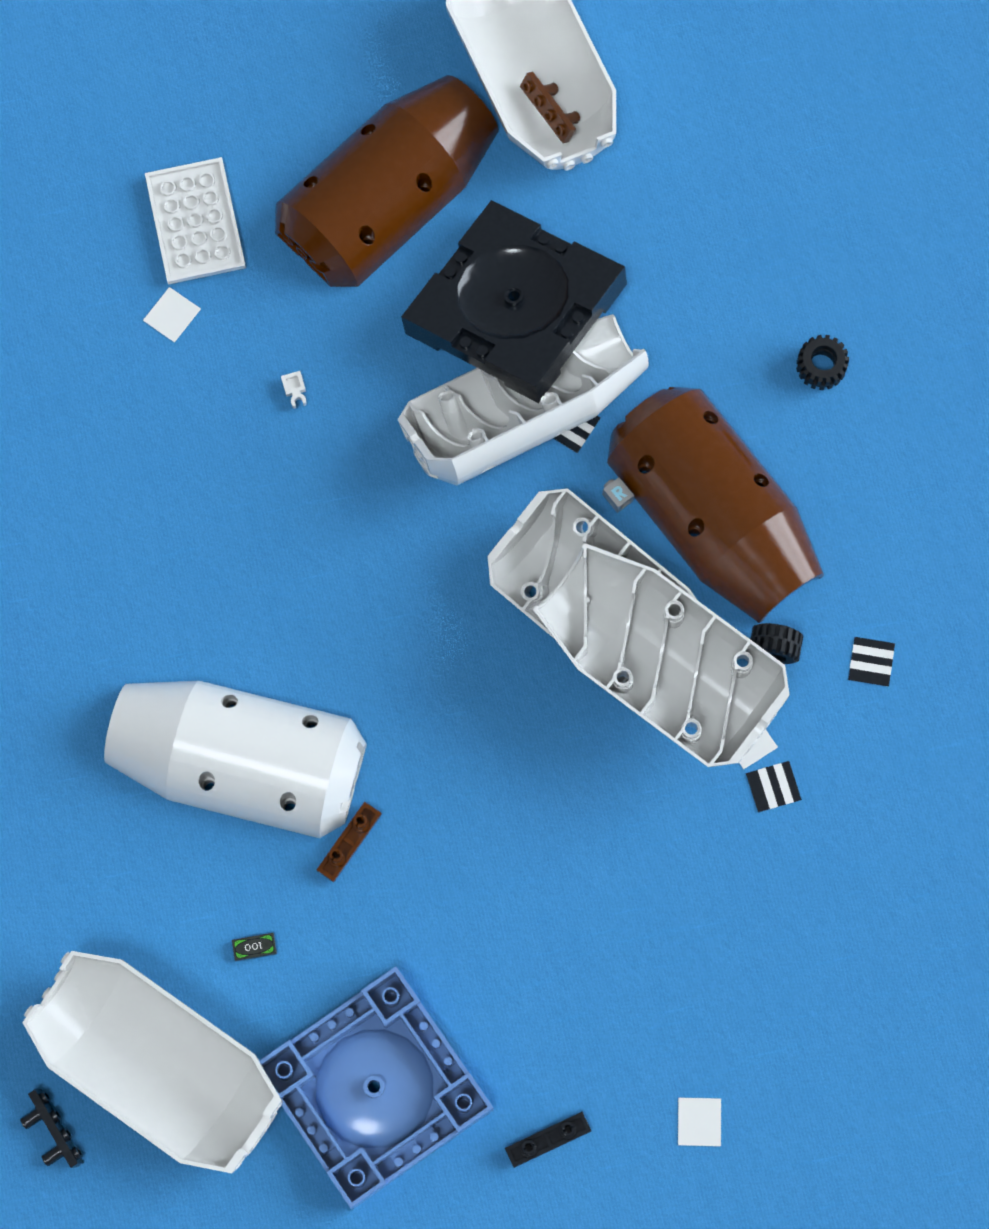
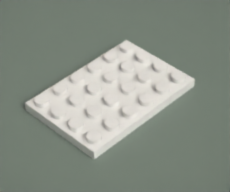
(195, 220)

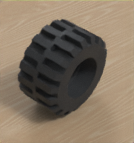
(825, 347)
(779, 641)

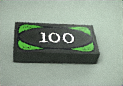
(254, 947)

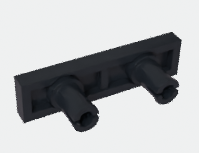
(61, 1135)
(548, 1139)

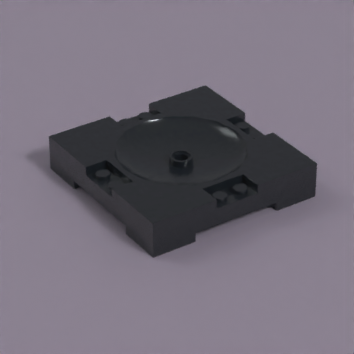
(514, 300)

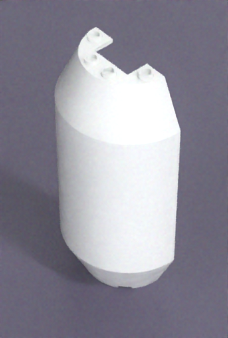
(548, 38)
(153, 1062)

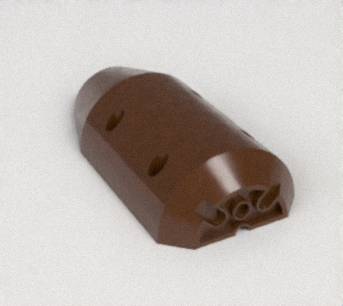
(386, 181)
(713, 486)

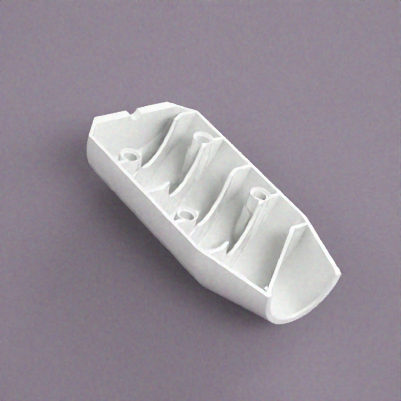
(483, 423)
(546, 544)
(679, 668)
(253, 753)

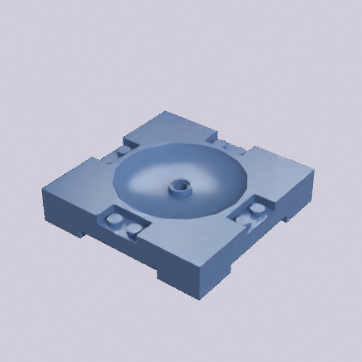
(421, 1099)

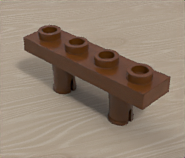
(542, 99)
(349, 842)

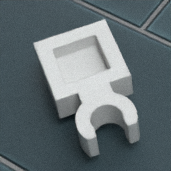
(293, 387)

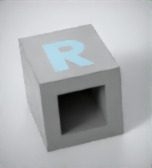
(617, 494)

